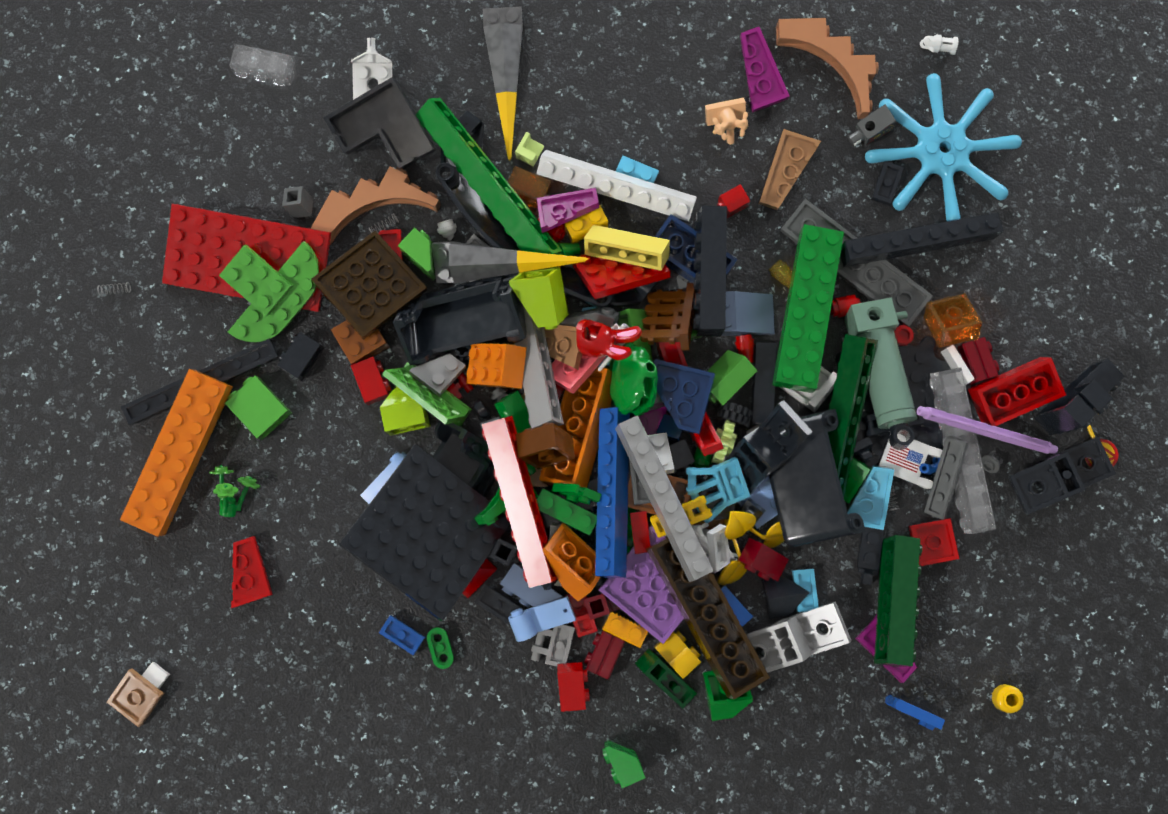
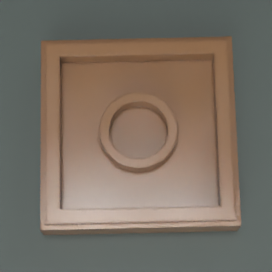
(135, 697)

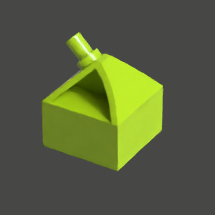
(402, 413)

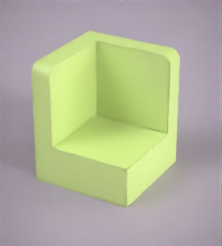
(529, 150)

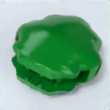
(634, 382)

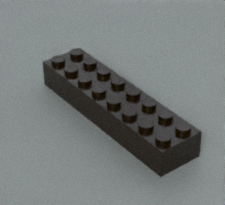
(711, 623)

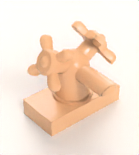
(729, 115)

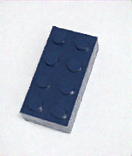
(682, 248)

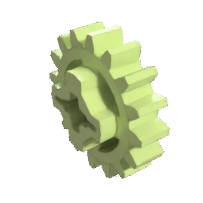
(727, 438)

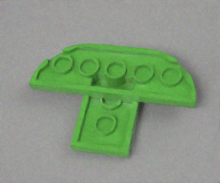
(272, 294)

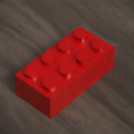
(1017, 391)

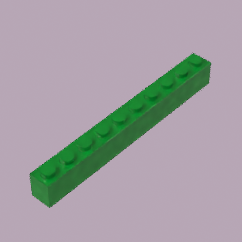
(485, 178)

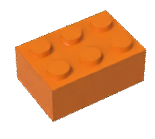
(496, 365)

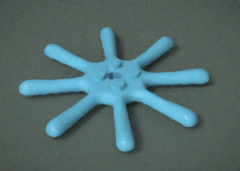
(953, 140)

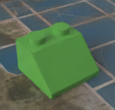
(418, 249)

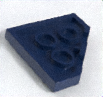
(684, 393)

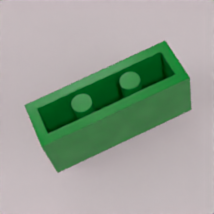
(566, 511)

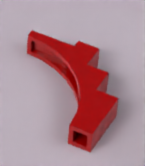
(708, 440)

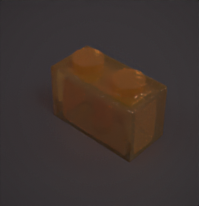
(529, 186)

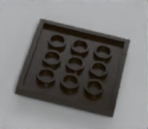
(369, 284)

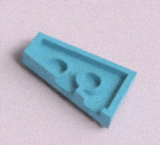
(874, 497)

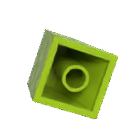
(542, 296)

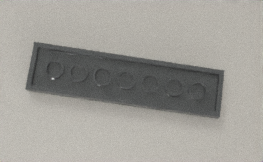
(873, 279)

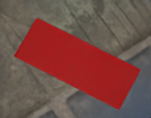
(640, 531)

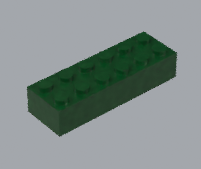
(897, 601)

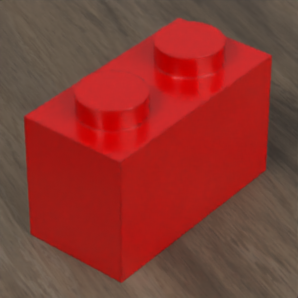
(371, 381)
(571, 686)

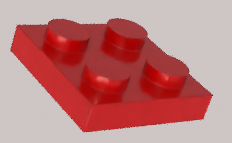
(936, 541)

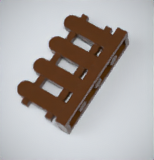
(677, 318)

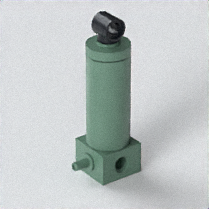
(888, 379)

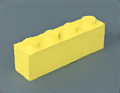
(627, 247)

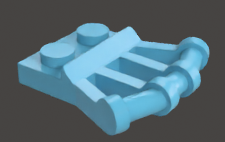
(729, 482)

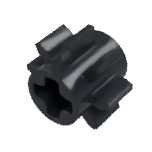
(462, 357)

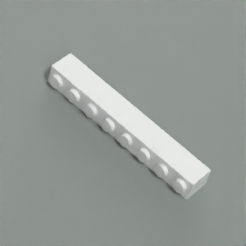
(616, 185)

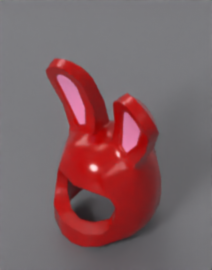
(603, 339)

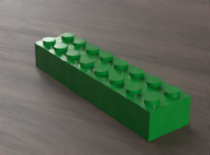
(808, 308)

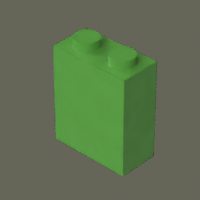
(731, 374)
(257, 407)

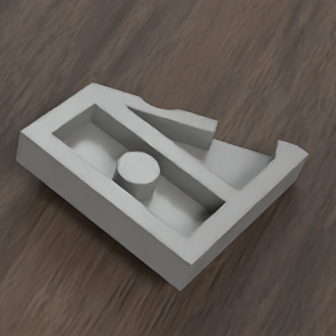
(438, 373)

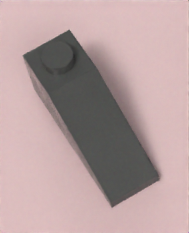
(603, 315)

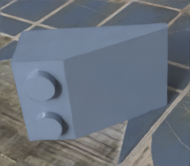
(749, 314)

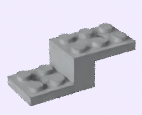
(799, 637)

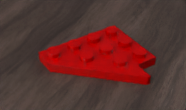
(609, 277)

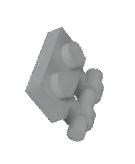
(559, 645)

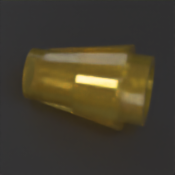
(781, 272)

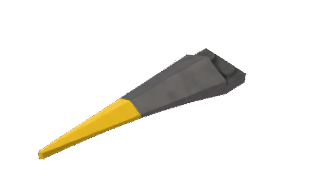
(503, 38)
(467, 262)

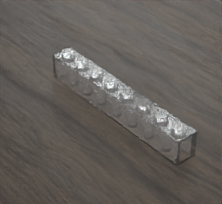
(971, 486)

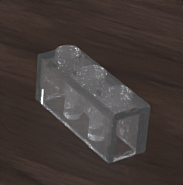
(263, 65)

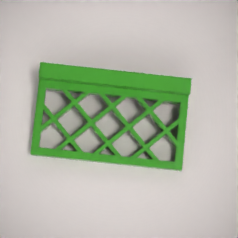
(445, 408)

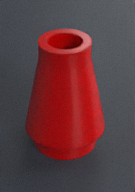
(745, 346)

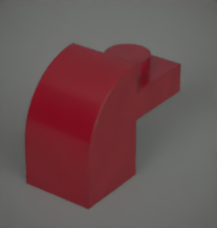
(599, 605)

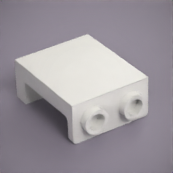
(815, 399)

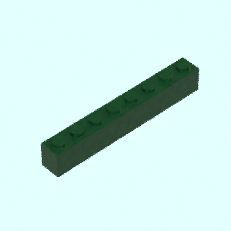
(849, 399)

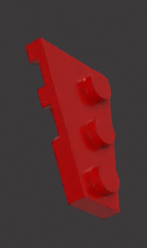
(249, 575)

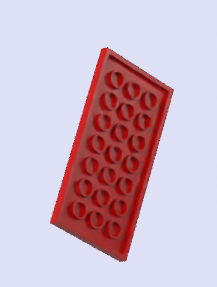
(207, 240)

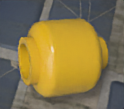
(1007, 698)

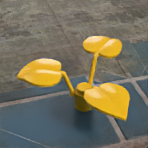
(736, 527)

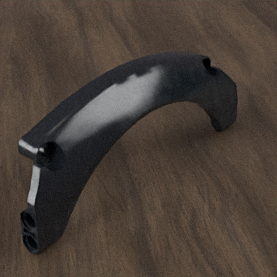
(493, 232)

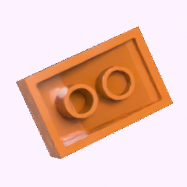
(572, 562)

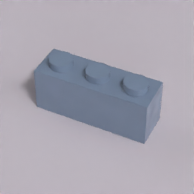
(534, 596)

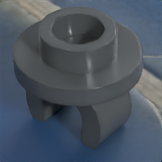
(498, 393)
(991, 463)

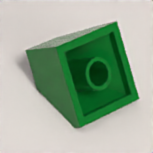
(718, 703)

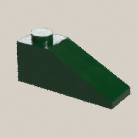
(665, 678)

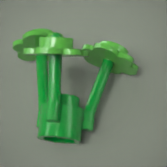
(226, 491)

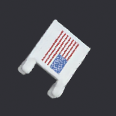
(907, 461)

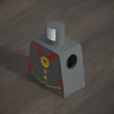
(879, 122)

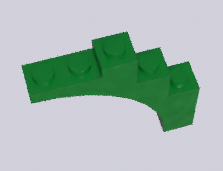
(513, 406)

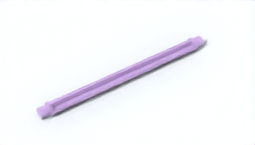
(987, 430)

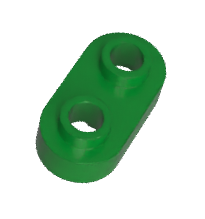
(441, 647)

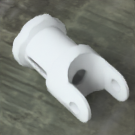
(939, 43)

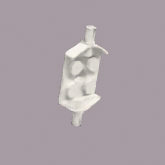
(369, 66)

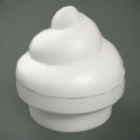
(447, 229)

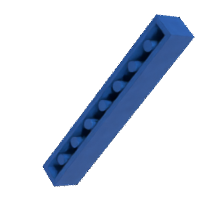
(613, 503)

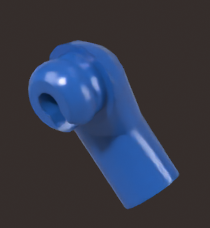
(929, 468)

